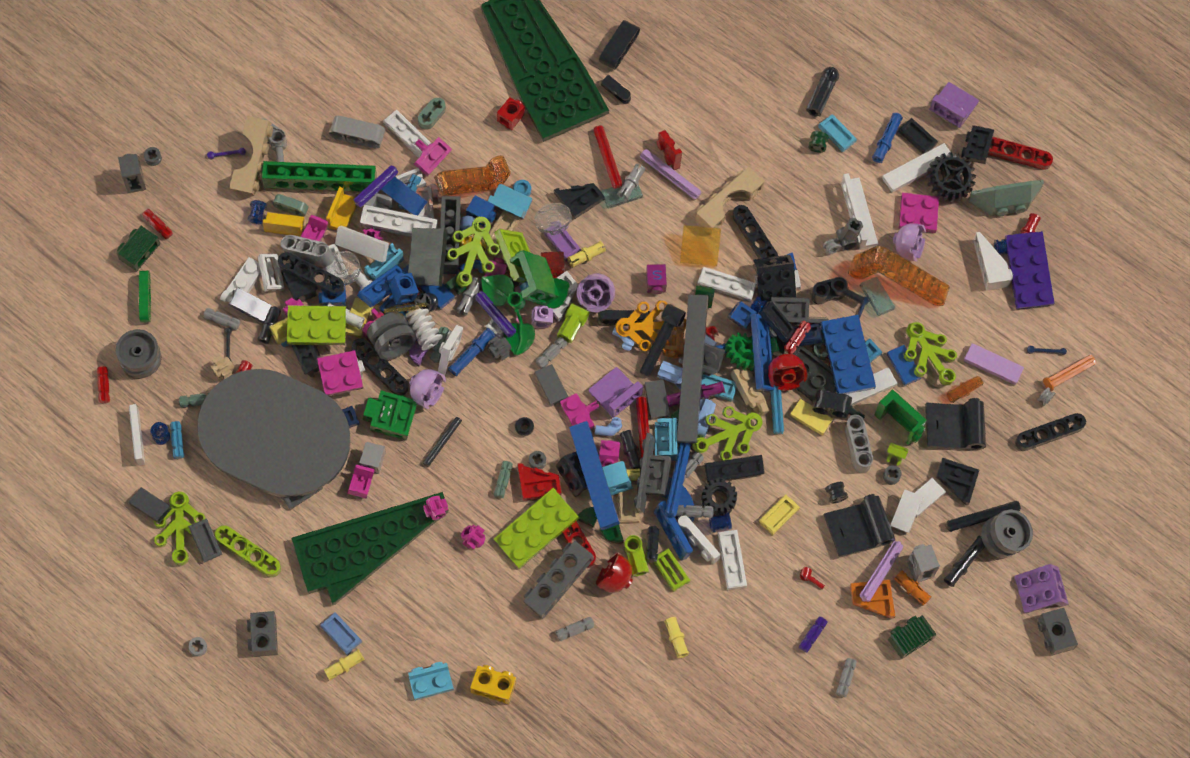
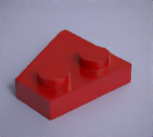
(672, 155)
(536, 482)

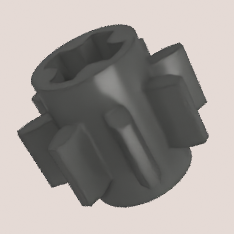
(499, 348)

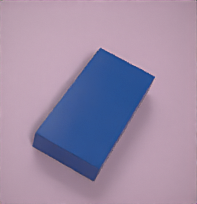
(903, 368)

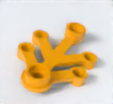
(646, 325)

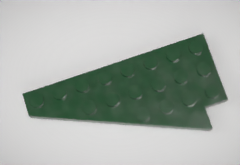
(355, 549)

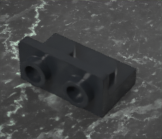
(978, 144)
(571, 471)

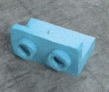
(430, 680)

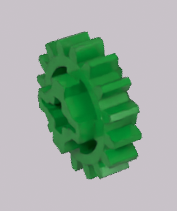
(740, 351)

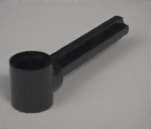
(672, 318)

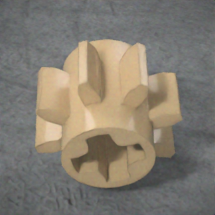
(222, 367)

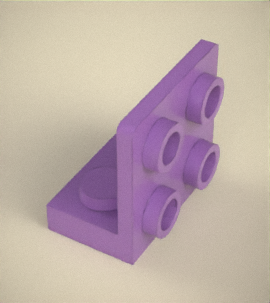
(953, 104)
(615, 392)
(1041, 588)

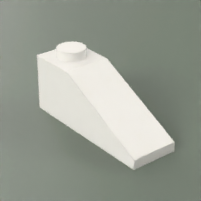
(992, 265)

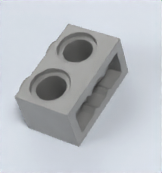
(923, 563)

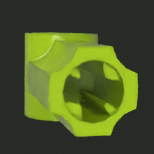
(574, 319)
(636, 557)

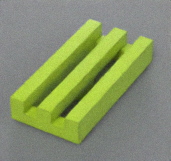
(686, 580)

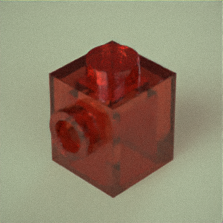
(555, 261)

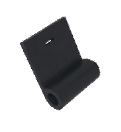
(956, 425)
(862, 526)

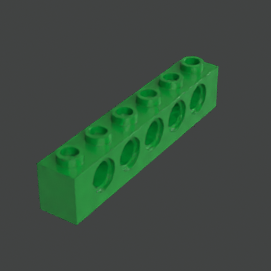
(317, 176)

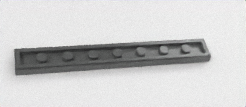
(692, 369)

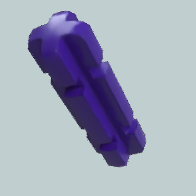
(813, 634)

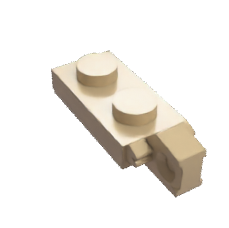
(747, 387)

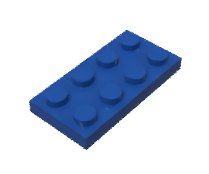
(848, 354)

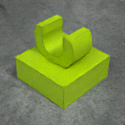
(897, 451)

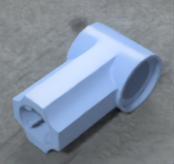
(671, 373)
(706, 407)

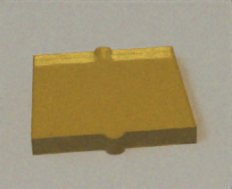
(404, 307)

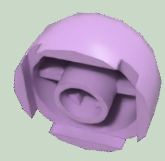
(909, 241)
(596, 292)
(426, 387)

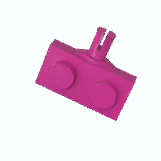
(431, 155)
(577, 411)

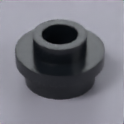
(524, 421)

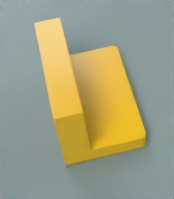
(341, 210)
(283, 224)

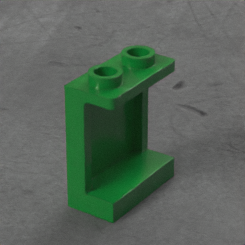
(539, 278)
(903, 414)

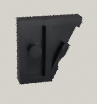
(580, 198)
(958, 478)

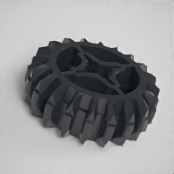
(943, 164)

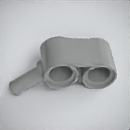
(280, 145)

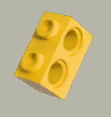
(491, 689)

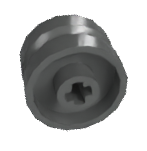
(391, 335)
(138, 353)
(1007, 533)

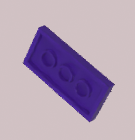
(1029, 270)

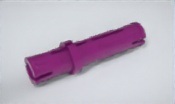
(706, 391)

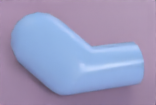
(627, 341)
(611, 429)

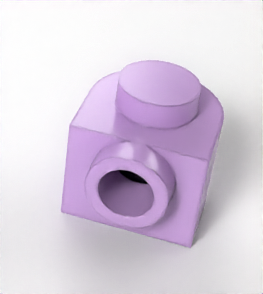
(542, 317)

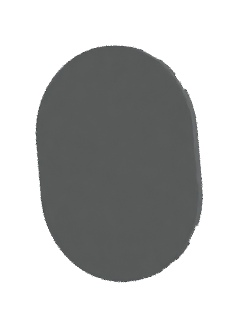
(274, 432)

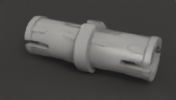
(631, 181)
(469, 296)

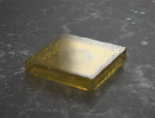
(700, 245)

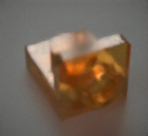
(676, 349)

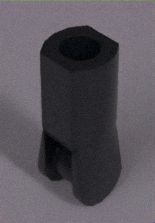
(616, 89)

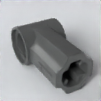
(848, 234)

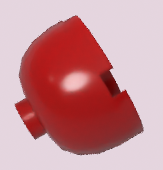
(787, 372)
(616, 574)

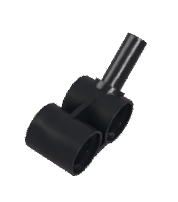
(830, 292)
(837, 402)

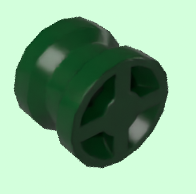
(818, 141)

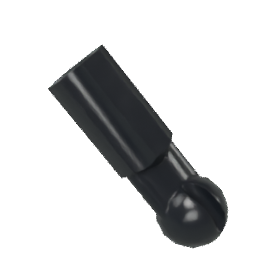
(823, 91)

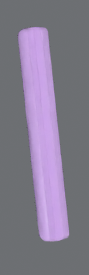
(670, 174)
(881, 571)

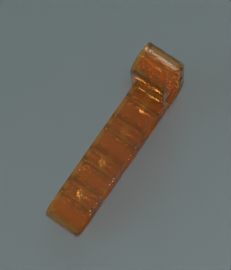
(900, 271)

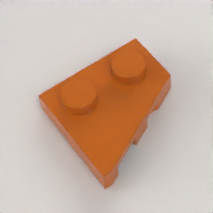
(881, 601)

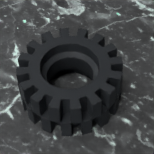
(722, 486)

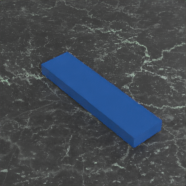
(761, 352)

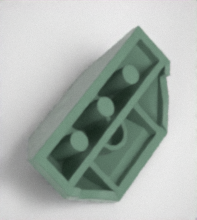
(1006, 198)

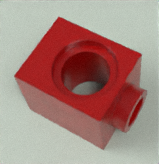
(507, 119)

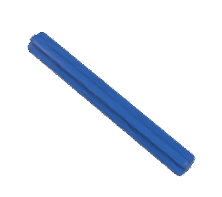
(678, 479)

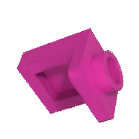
(315, 228)
(609, 452)
(361, 481)

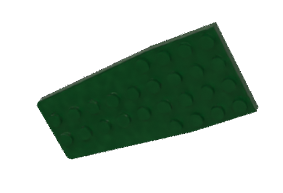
(543, 67)

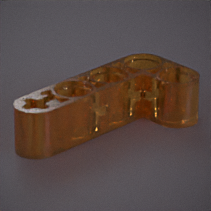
(473, 179)

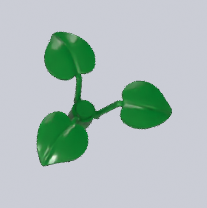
(500, 289)

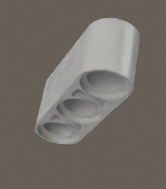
(357, 131)
(308, 250)
(858, 452)

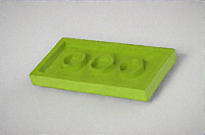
(536, 528)

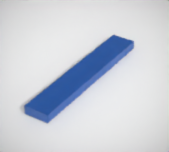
(594, 475)

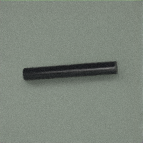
(442, 441)

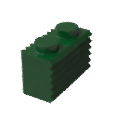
(138, 248)
(912, 636)

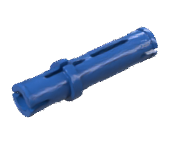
(884, 143)
(478, 345)

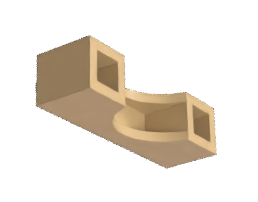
(247, 178)
(745, 185)

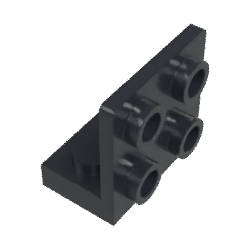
(775, 277)

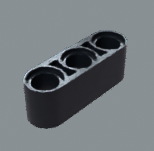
(619, 44)

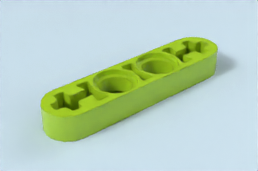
(247, 551)

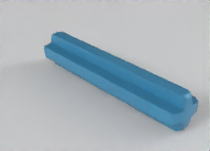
(777, 411)

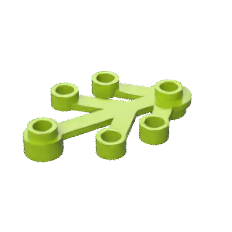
(474, 247)
(929, 351)
(730, 431)
(178, 524)

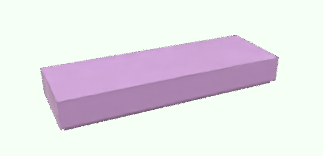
(993, 364)

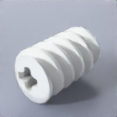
(423, 328)

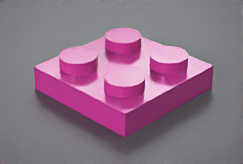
(919, 210)
(340, 373)

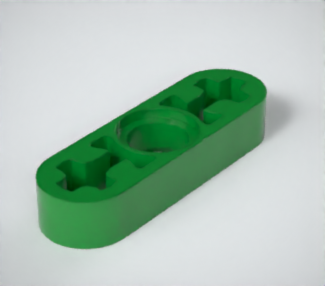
(144, 296)

